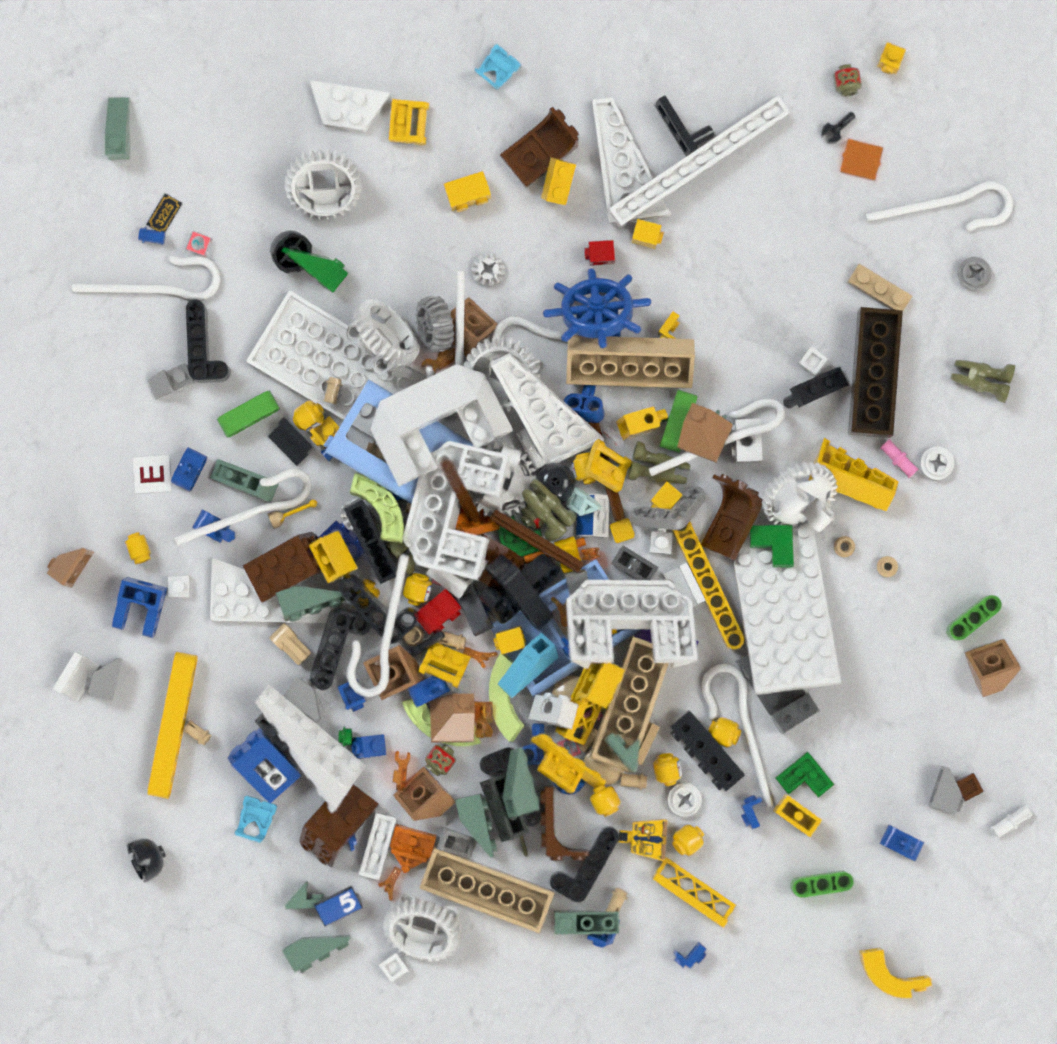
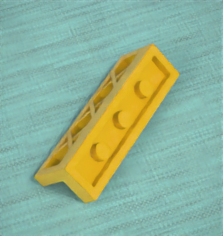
(583, 704)
(690, 899)

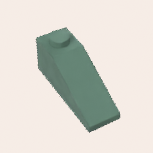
(118, 129)
(242, 480)

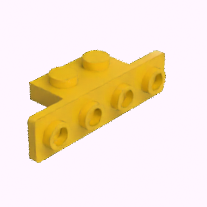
(563, 767)

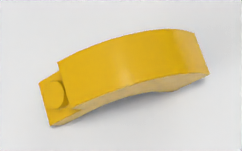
(876, 970)

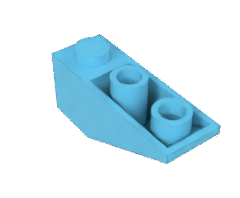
(529, 664)

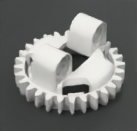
(326, 200)
(383, 338)
(481, 362)
(518, 483)
(794, 501)
(419, 940)

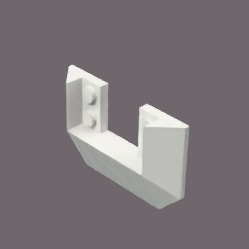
(408, 411)
(436, 509)
(630, 605)

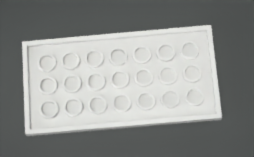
(310, 345)
(786, 617)

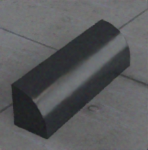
(371, 540)

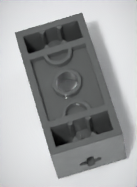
(784, 707)

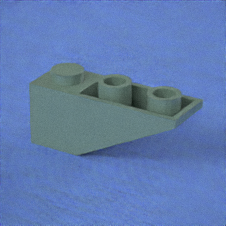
(304, 600)
(519, 790)
(473, 817)
(586, 922)
(308, 949)

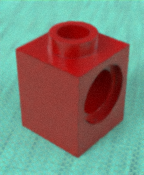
(600, 252)

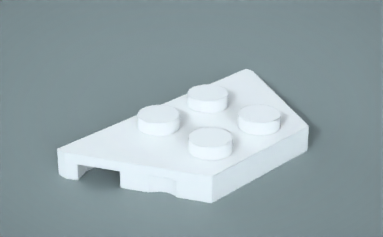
(347, 105)

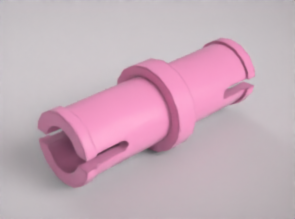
(899, 458)

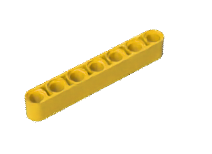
(715, 590)
(172, 725)

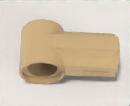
(287, 640)

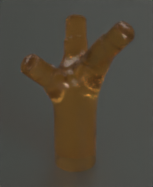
(562, 610)
(479, 656)
(390, 882)

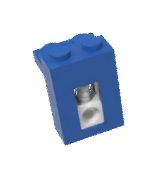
(252, 754)

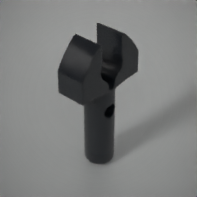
(837, 128)
(421, 647)

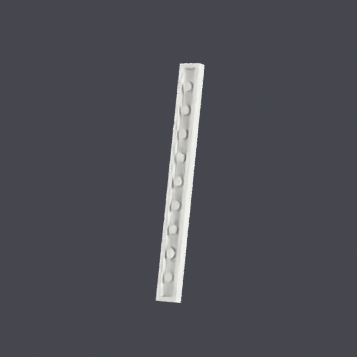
(699, 161)

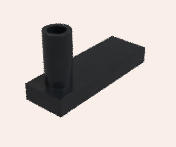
(687, 142)
(816, 388)

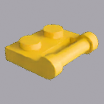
(401, 121)
(604, 471)
(447, 660)

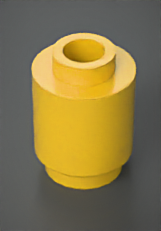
(138, 548)

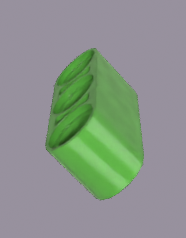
(678, 413)
(248, 414)
(983, 615)
(811, 884)

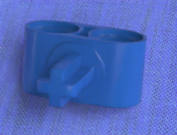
(587, 402)
(189, 469)
(205, 518)
(428, 690)
(537, 728)
(901, 842)

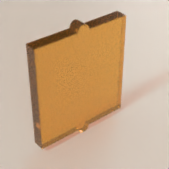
(861, 159)

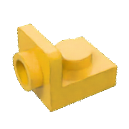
(891, 58)
(669, 325)
(323, 431)
(570, 546)

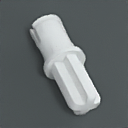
(530, 449)
(1012, 821)

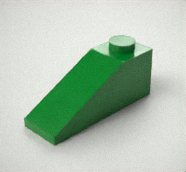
(321, 268)

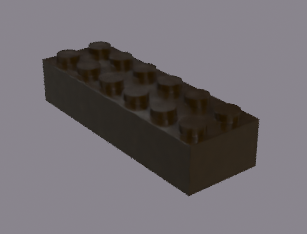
(875, 372)

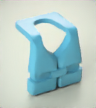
(501, 63)
(255, 811)

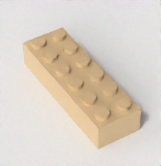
(631, 362)
(632, 702)
(487, 889)

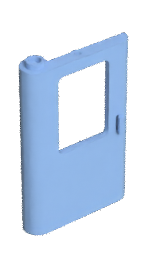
(370, 466)
(562, 666)

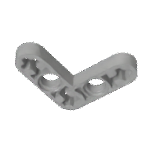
(672, 518)

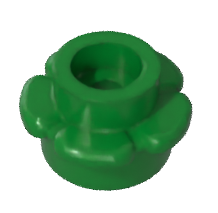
(345, 736)

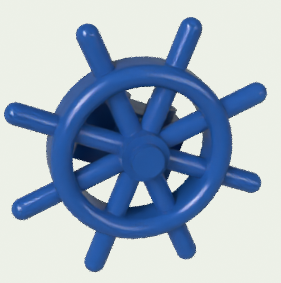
(597, 315)

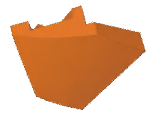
(482, 526)
(411, 846)

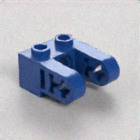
(141, 593)

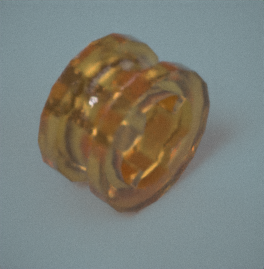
(591, 553)

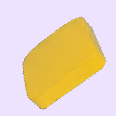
(622, 530)

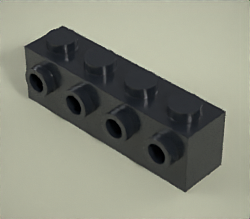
(707, 751)

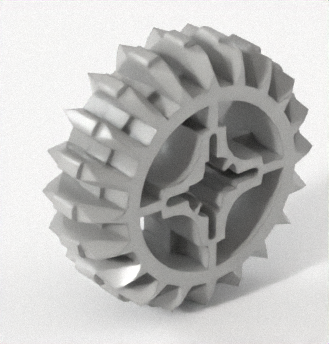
(434, 324)

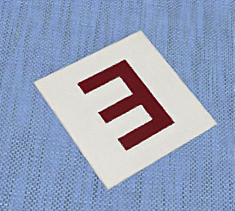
(151, 474)

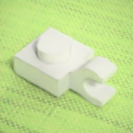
(661, 541)

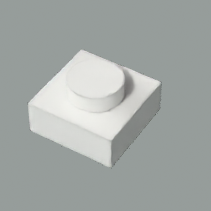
(813, 361)
(178, 586)
(393, 967)

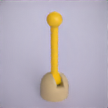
(277, 518)

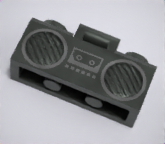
(506, 827)

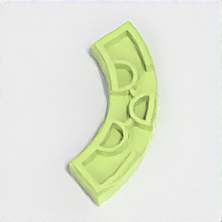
(384, 505)
(503, 710)
(421, 718)

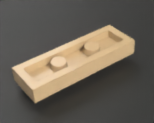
(879, 288)

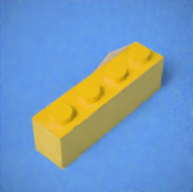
(857, 479)

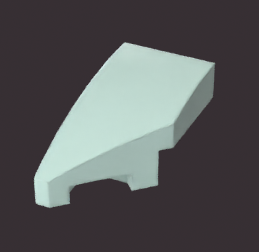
(582, 503)

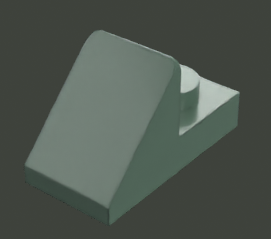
(627, 756)
(301, 900)

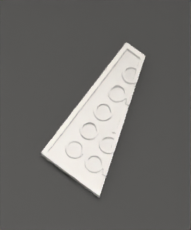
(620, 160)
(548, 419)
(236, 599)
(314, 750)

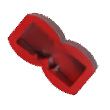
(439, 611)

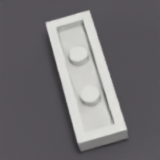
(377, 846)

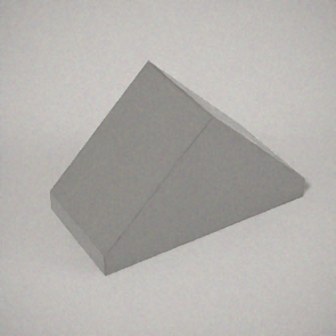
(456, 843)

